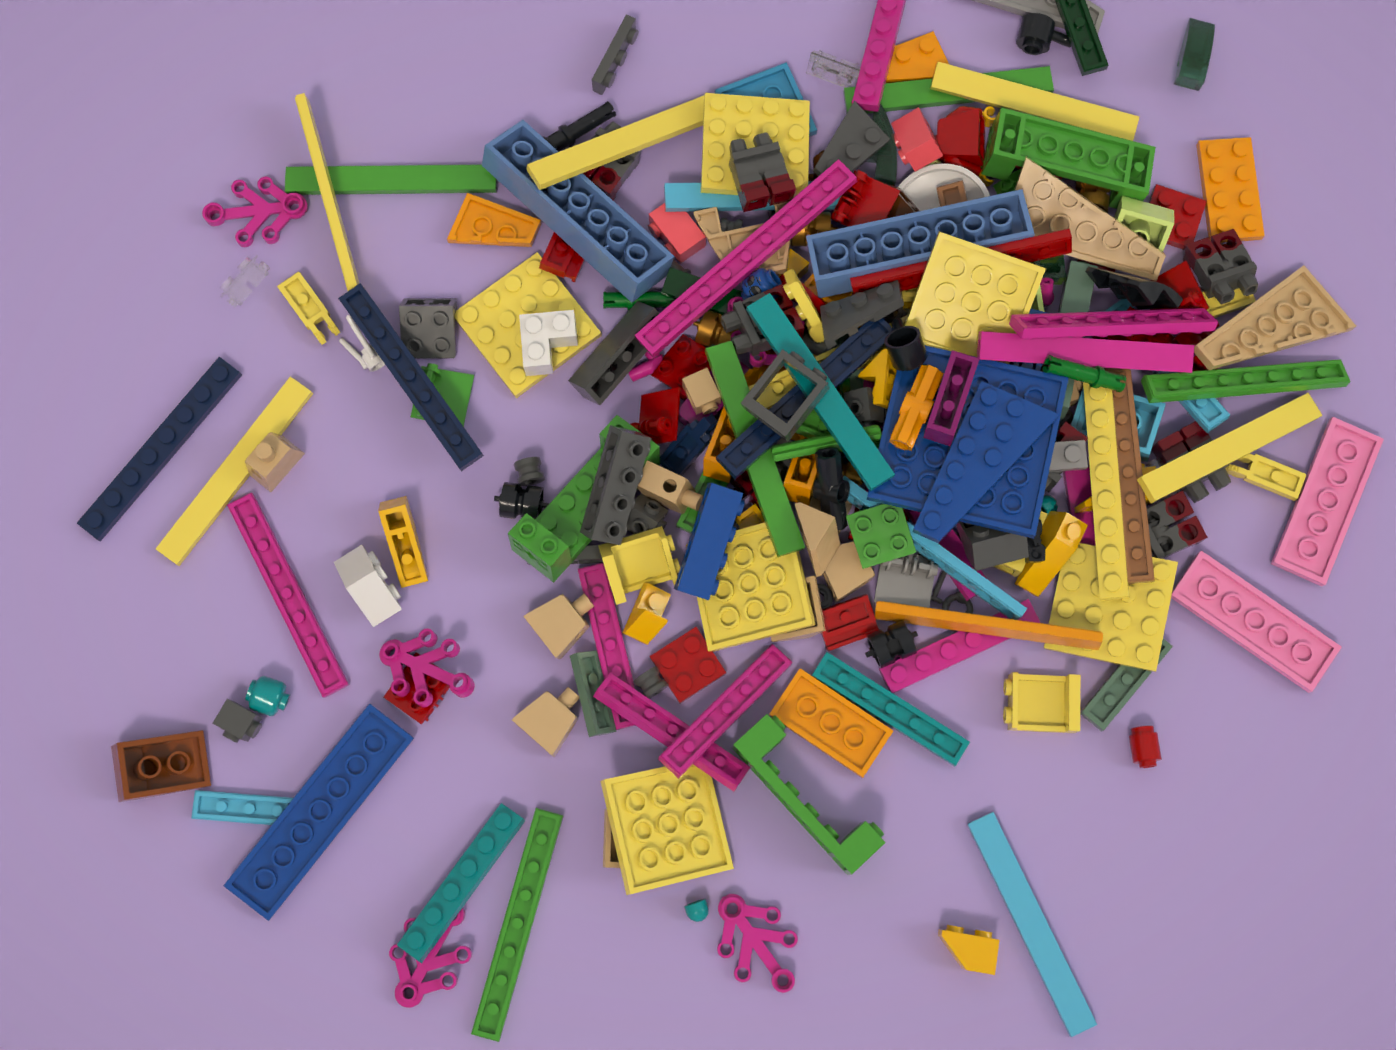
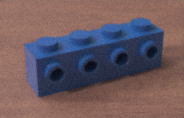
(709, 540)

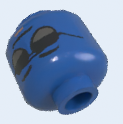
(759, 281)

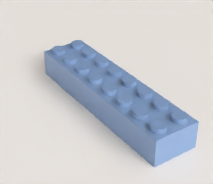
(579, 214)
(910, 238)

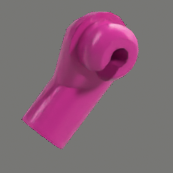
(1047, 291)
(645, 368)

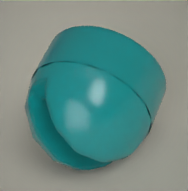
(1049, 504)
(697, 910)

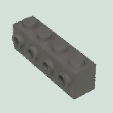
(613, 356)
(615, 485)

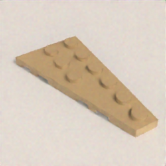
(1094, 232)
(1282, 318)

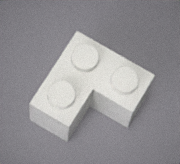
(543, 332)
(366, 584)

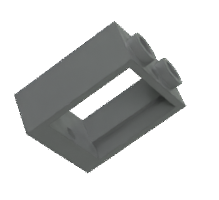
(783, 429)

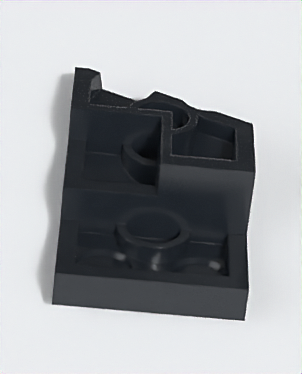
(1138, 291)

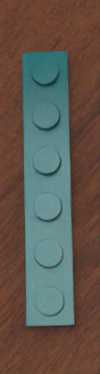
(891, 709)
(461, 883)

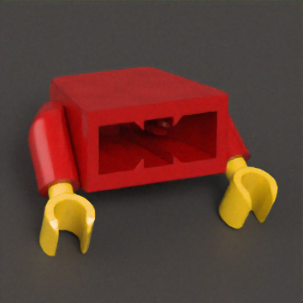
(963, 138)

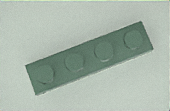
(1117, 692)

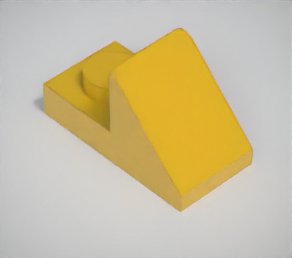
(883, 374)
(647, 614)

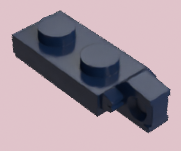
(689, 445)

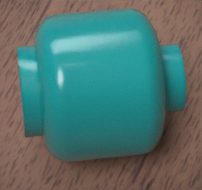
(267, 696)

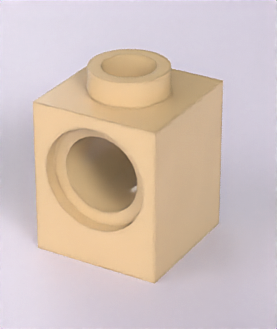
(701, 392)

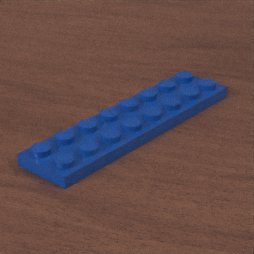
(318, 812)

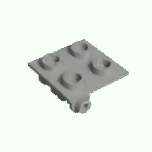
(906, 581)

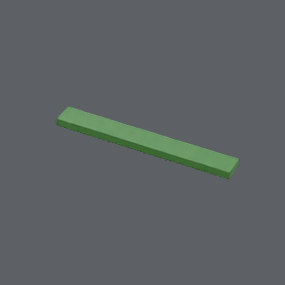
(918, 93)
(394, 179)
(1244, 381)
(763, 472)
(517, 925)

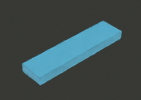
(238, 807)

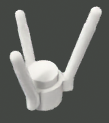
(370, 357)

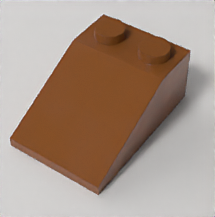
(160, 765)

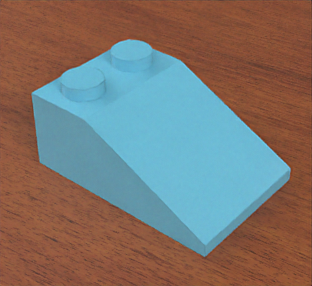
(1147, 417)

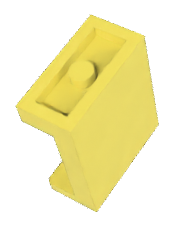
(639, 560)
(1042, 703)

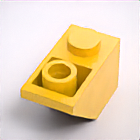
(971, 952)

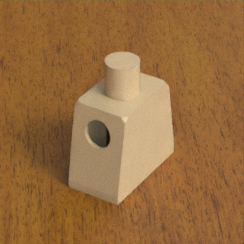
(272, 460)
(668, 488)
(846, 573)
(560, 622)
(549, 719)

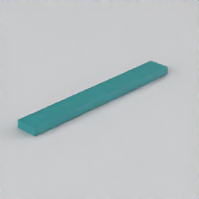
(832, 407)

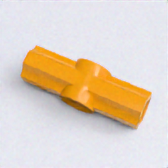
(916, 407)

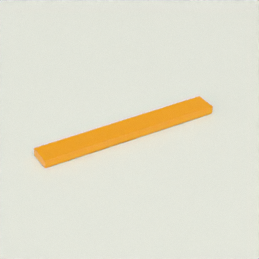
(989, 625)

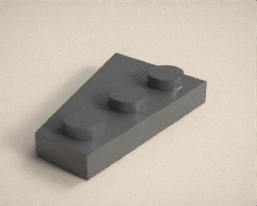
(853, 142)
(849, 313)

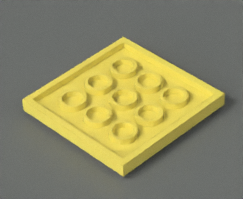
(744, 117)
(970, 292)
(494, 321)
(755, 593)
(1129, 626)
(665, 827)

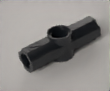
(830, 486)

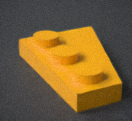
(916, 59)
(492, 224)

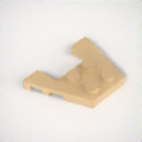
(727, 241)

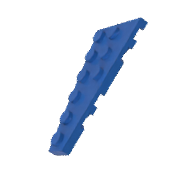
(984, 449)

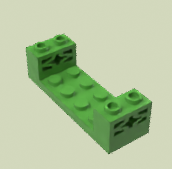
(1069, 153)
(554, 536)
(854, 848)

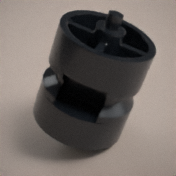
(519, 501)
(893, 643)

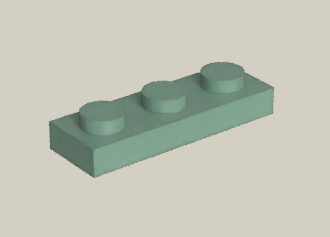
(588, 678)

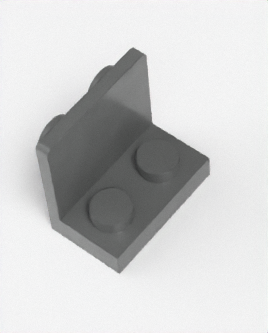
(428, 326)

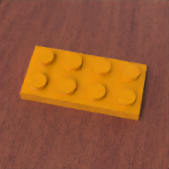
(1230, 187)
(831, 723)

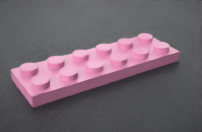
(1327, 501)
(1255, 621)

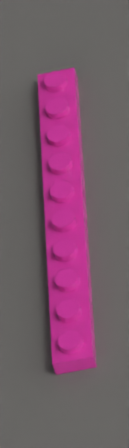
(745, 258)

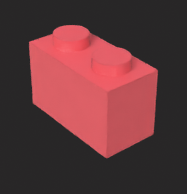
(915, 140)
(677, 231)

